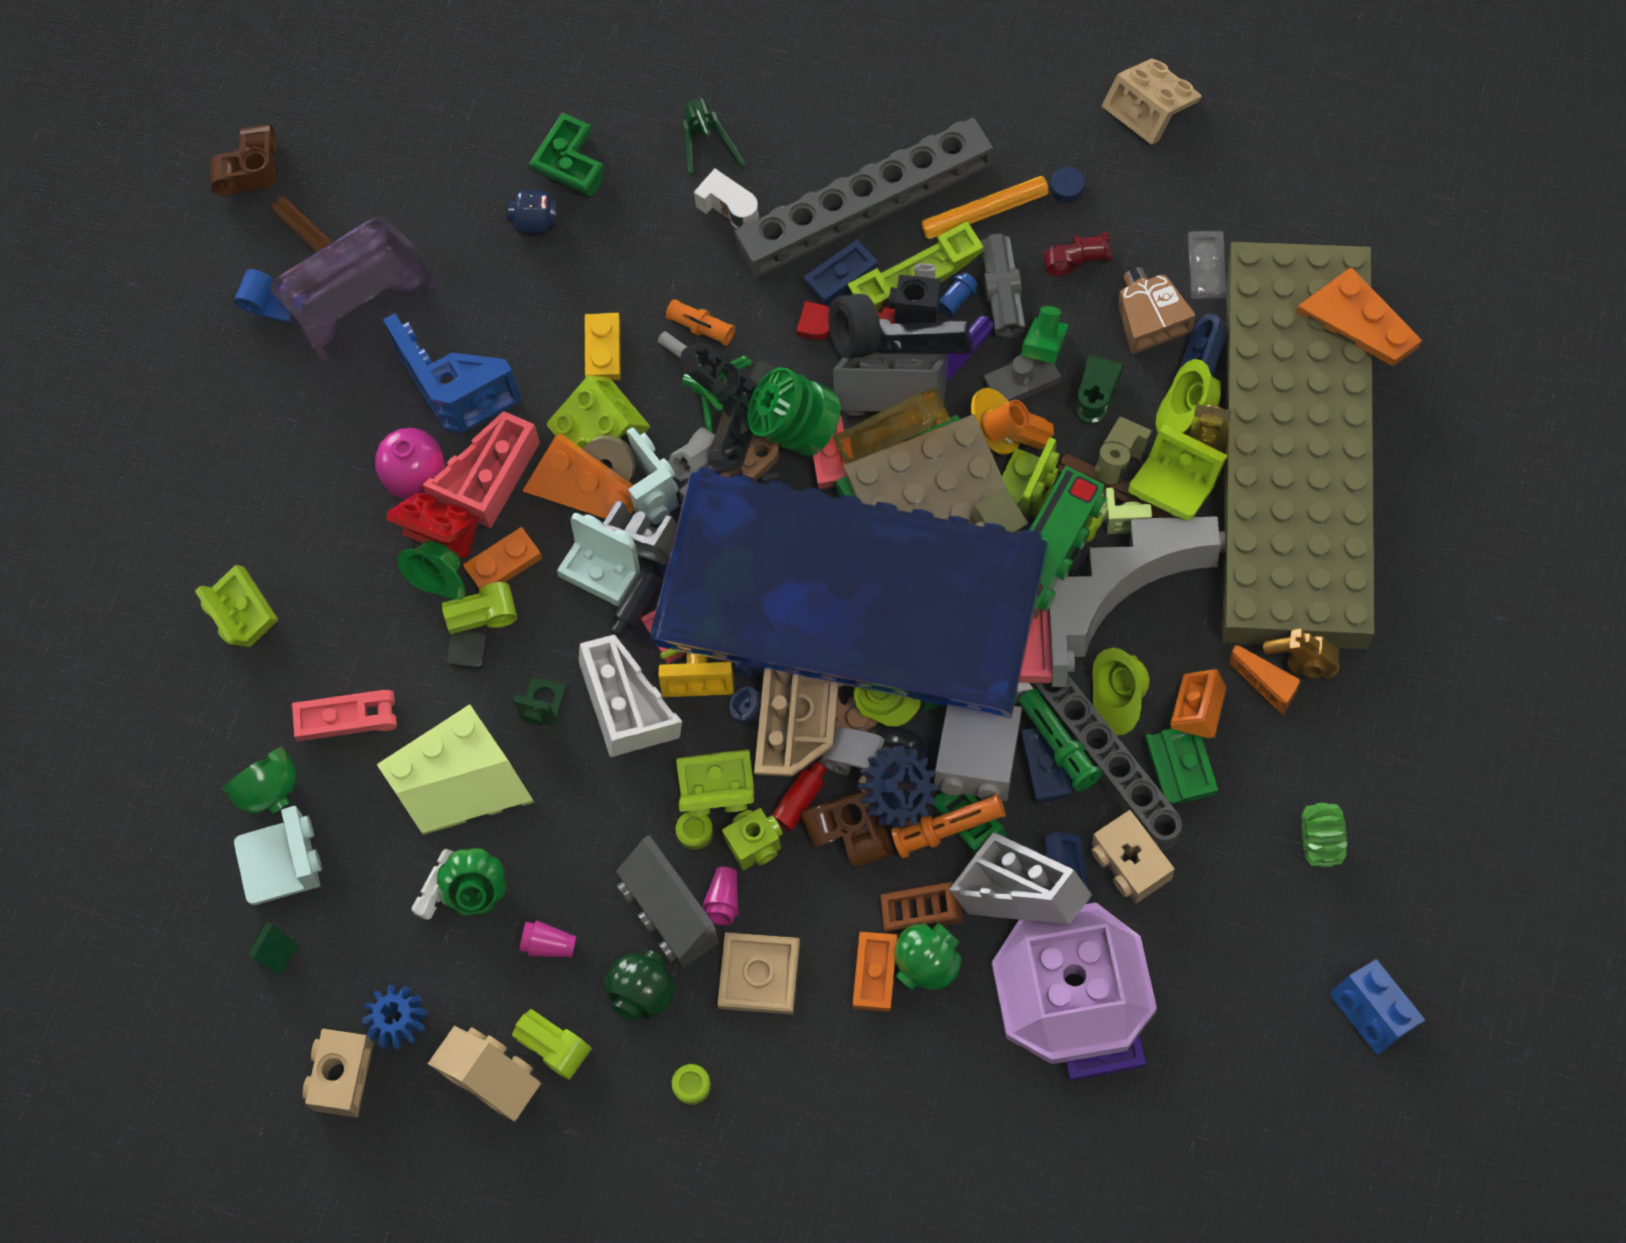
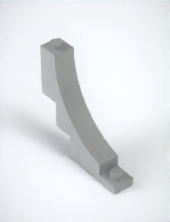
(1155, 551)

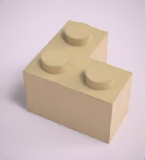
(483, 1069)

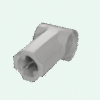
(693, 455)

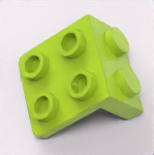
(1178, 473)
(715, 782)

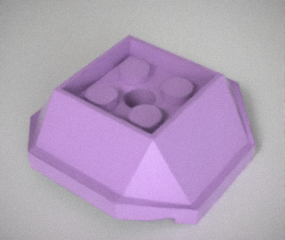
(1068, 1020)

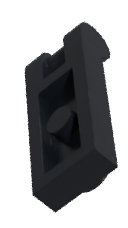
(922, 337)

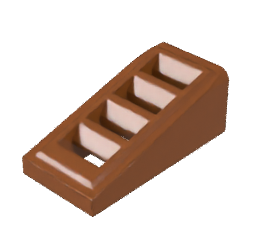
(932, 892)

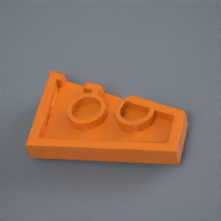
(1361, 315)
(578, 480)

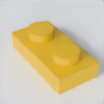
(603, 345)

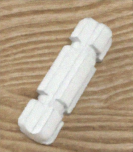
(425, 905)

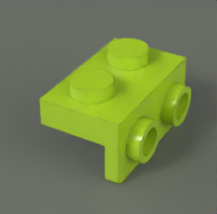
(237, 608)

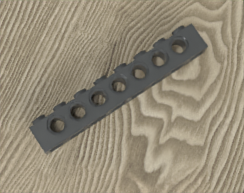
(855, 212)

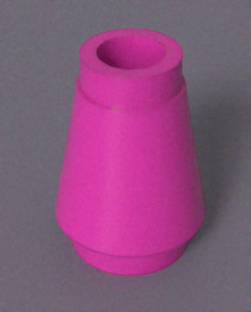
(722, 897)
(546, 941)

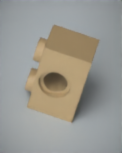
(344, 1094)

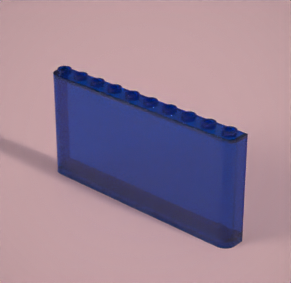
(850, 592)

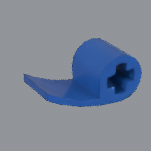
(256, 297)

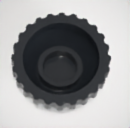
(901, 737)

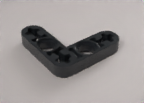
(735, 407)

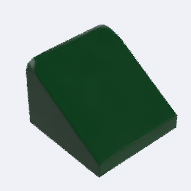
(273, 949)

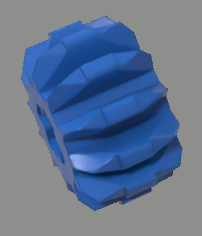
(382, 1028)

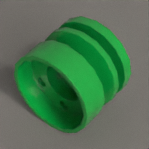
(793, 412)

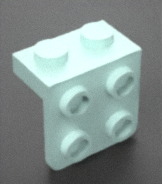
(657, 491)
(600, 560)
(278, 859)

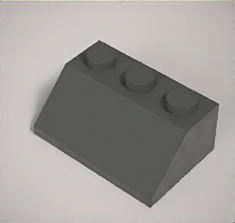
(887, 379)
(666, 904)

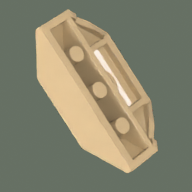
(794, 722)

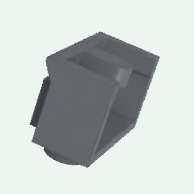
(650, 542)

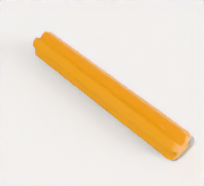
(985, 207)

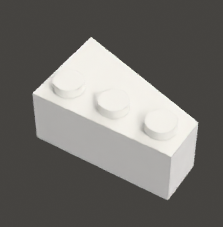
(623, 699)

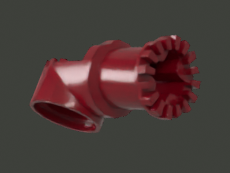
(1067, 257)

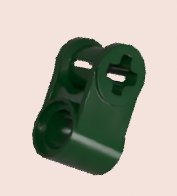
(1097, 386)

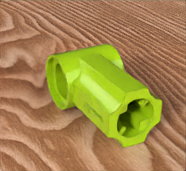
(489, 607)
(558, 1048)

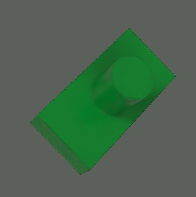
(1045, 336)

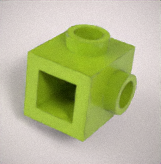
(753, 838)

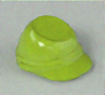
(885, 707)

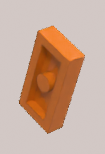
(503, 559)
(874, 972)

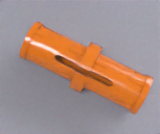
(681, 314)

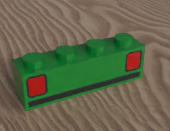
(1064, 527)

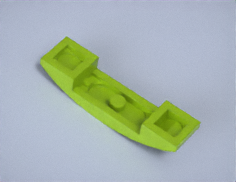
(949, 255)

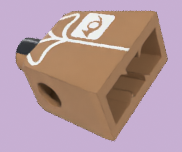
(1152, 311)

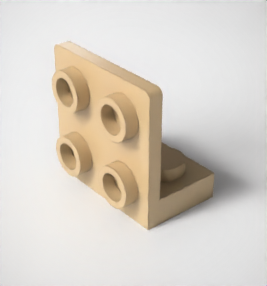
(1148, 97)

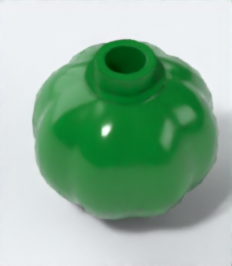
(471, 882)
(927, 957)

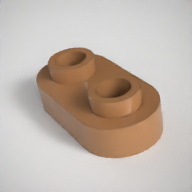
(754, 465)

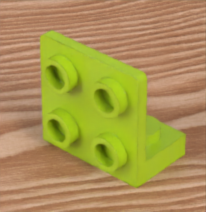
(594, 411)
(1029, 476)

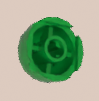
(264, 784)

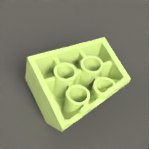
(453, 774)

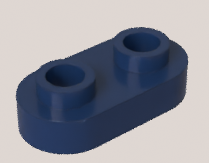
(1206, 341)

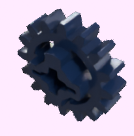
(896, 805)

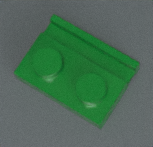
(1181, 766)

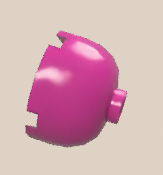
(407, 461)

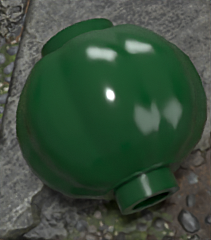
(639, 986)

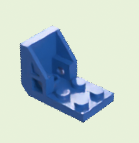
(478, 388)

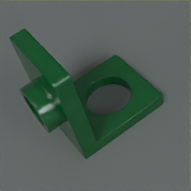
(537, 711)

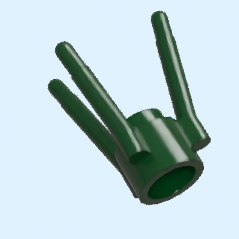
(700, 120)

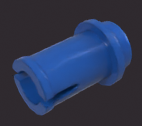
(959, 291)

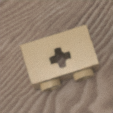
(1129, 837)

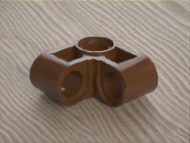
(250, 166)
(864, 839)

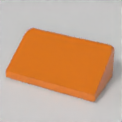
(1199, 703)

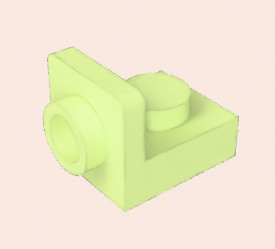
(1119, 517)

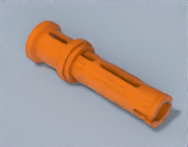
(928, 829)

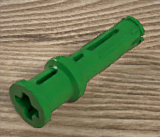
(1068, 753)

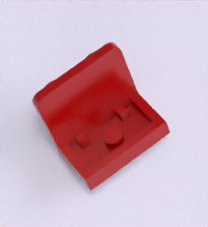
(431, 520)

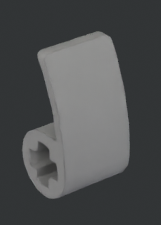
(851, 749)

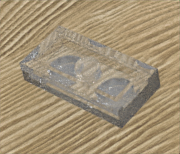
(1207, 264)

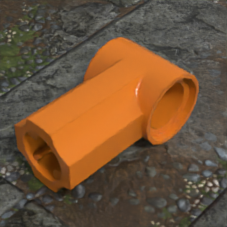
(1016, 423)

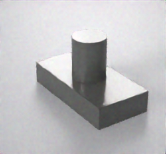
(1023, 378)

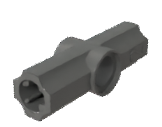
(1002, 286)

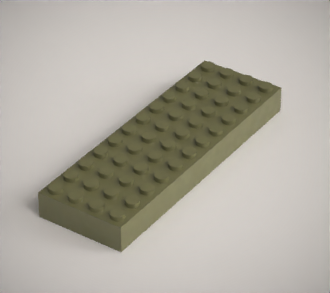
(1296, 453)

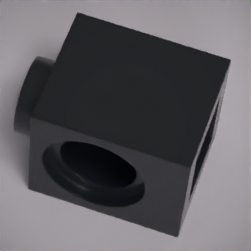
(917, 288)

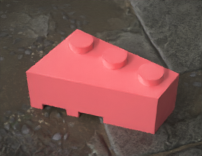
(487, 469)

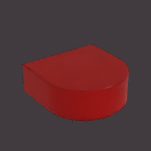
(814, 322)

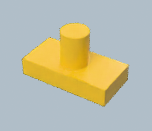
(696, 678)

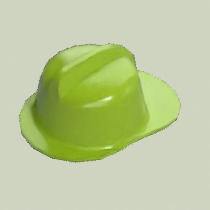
(1190, 387)
(1118, 688)

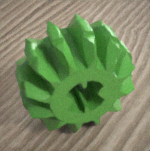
(1324, 834)

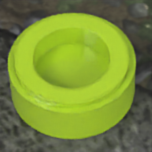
(694, 831)
(691, 1084)

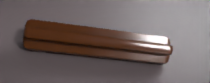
(300, 224)

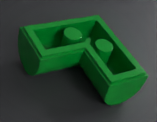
(560, 157)

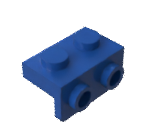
(1376, 1006)

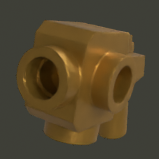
(1309, 654)

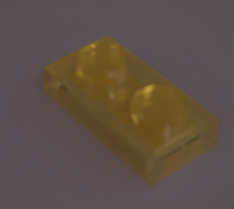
(1211, 425)

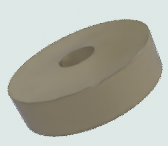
(615, 451)

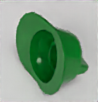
(433, 569)

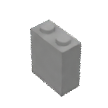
(977, 753)

